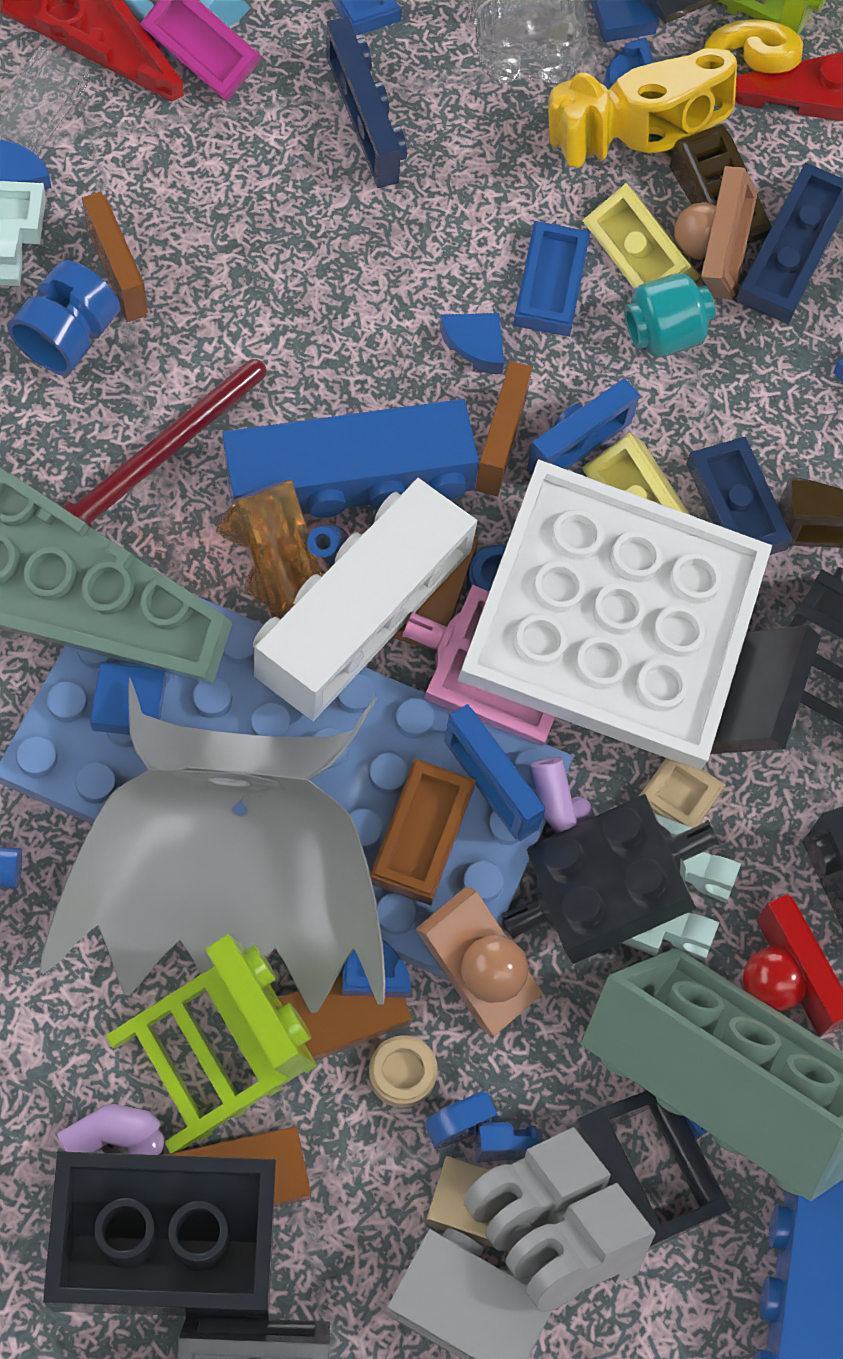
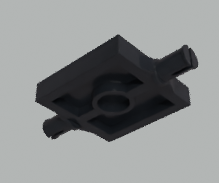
(610, 879)

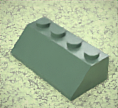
(727, 1066)

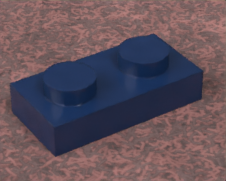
(738, 493)

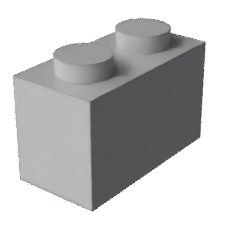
(466, 1301)

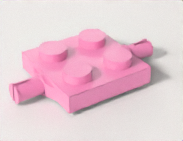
(444, 689)

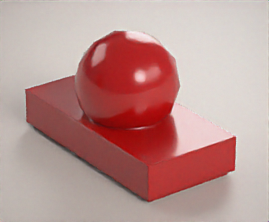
(794, 968)

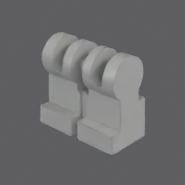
(560, 1220)

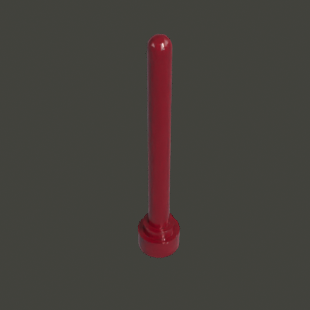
(167, 442)

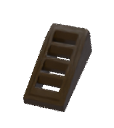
(704, 157)
(813, 513)

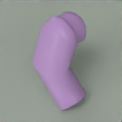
(554, 793)
(115, 1126)

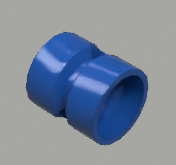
(64, 316)

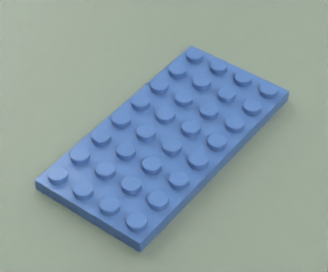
(77, 769)

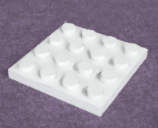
(617, 615)

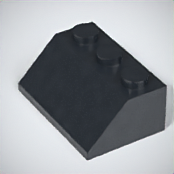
(161, 1235)

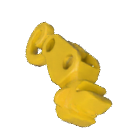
(666, 96)

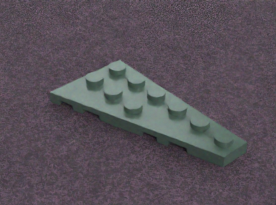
(94, 595)

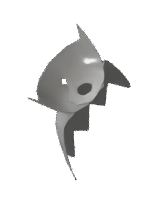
(183, 867)

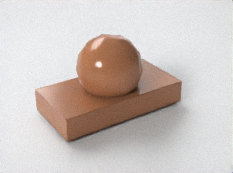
(720, 232)
(480, 961)

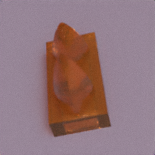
(277, 536)

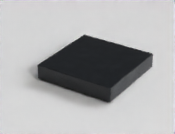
(766, 689)

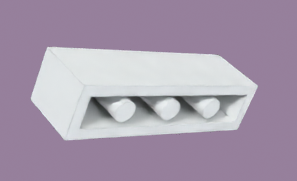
(362, 598)

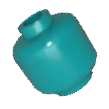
(669, 315)

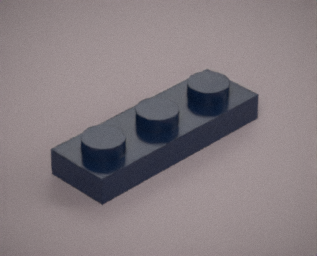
(365, 102)
(794, 245)

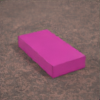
(202, 43)

